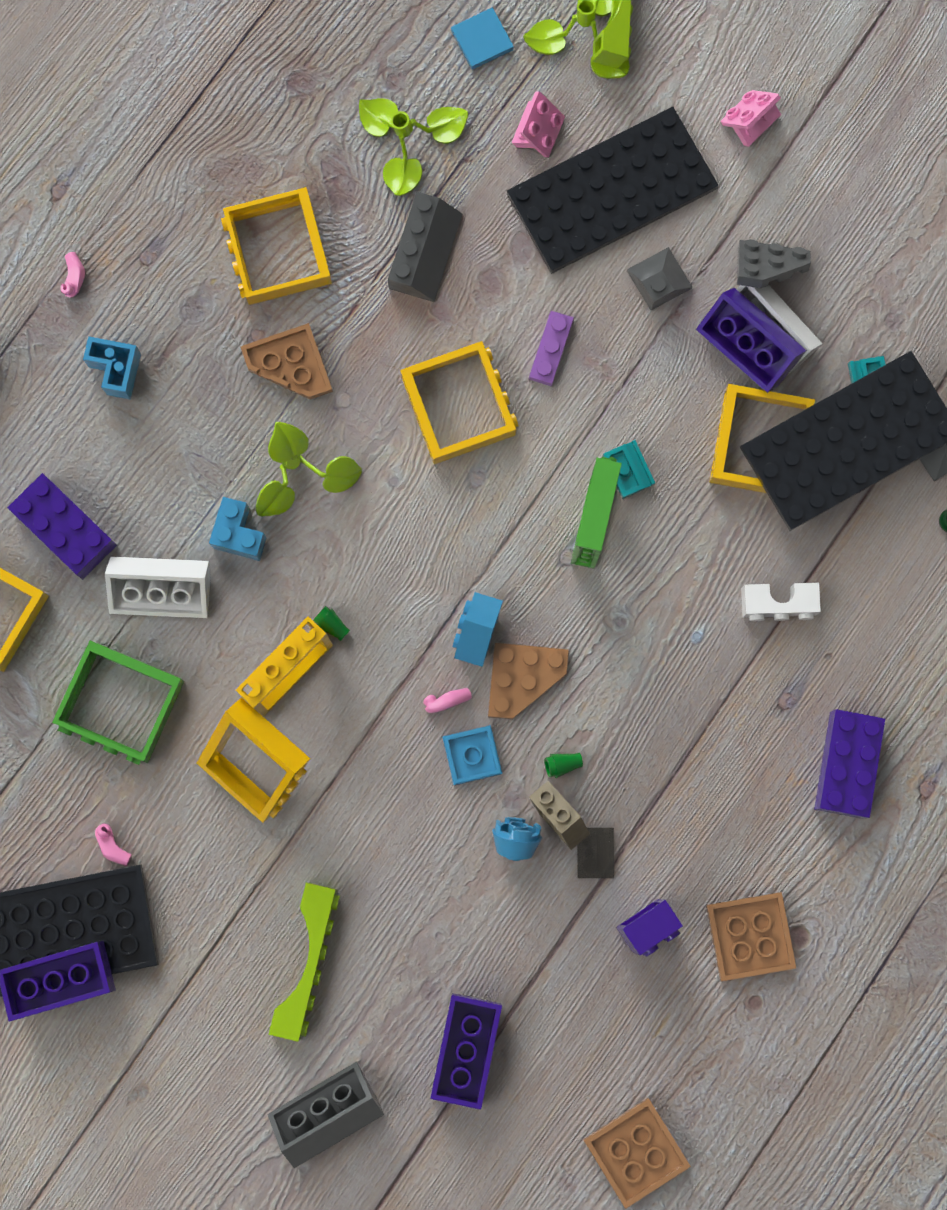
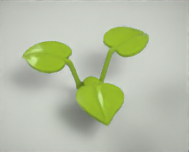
(548, 35)
(382, 114)
(286, 448)

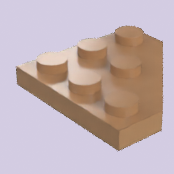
(289, 361)
(522, 676)

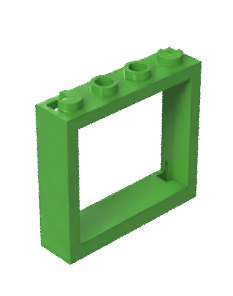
(596, 512)
(77, 683)

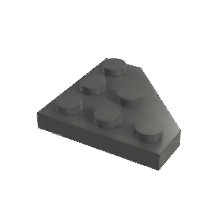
(764, 262)

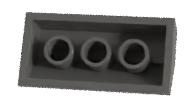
(424, 247)
(325, 1115)

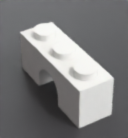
(759, 604)

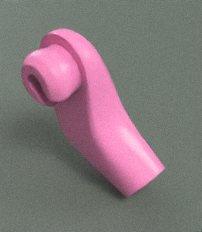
(75, 276)
(447, 700)
(108, 846)

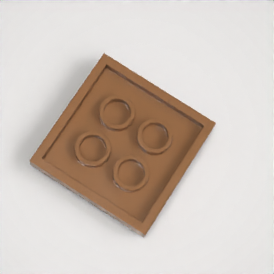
(751, 936)
(636, 1153)

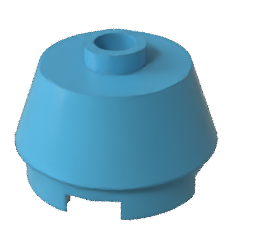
(516, 838)

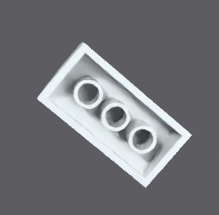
(779, 312)
(158, 587)

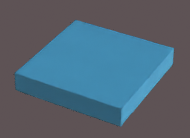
(482, 38)
(472, 755)

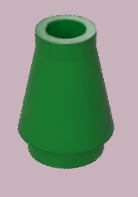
(331, 623)
(561, 764)

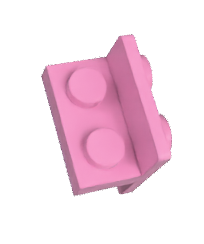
(752, 115)
(539, 125)

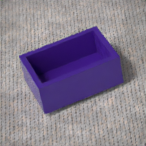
(650, 927)

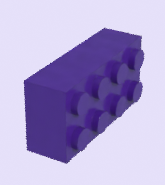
(750, 339)
(62, 526)
(849, 764)
(56, 980)
(466, 1051)

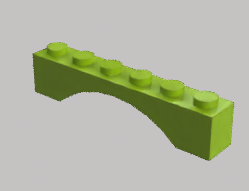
(612, 43)
(290, 1016)

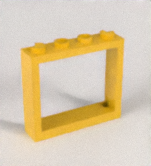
(264, 206)
(732, 391)
(439, 455)
(26, 619)
(285, 666)
(270, 741)

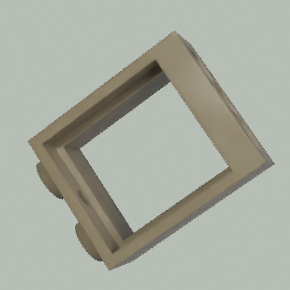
(559, 815)

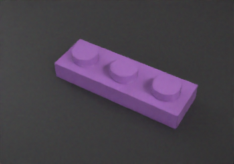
(551, 348)

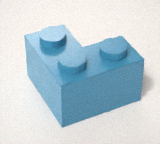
(118, 361)
(230, 531)
(477, 628)

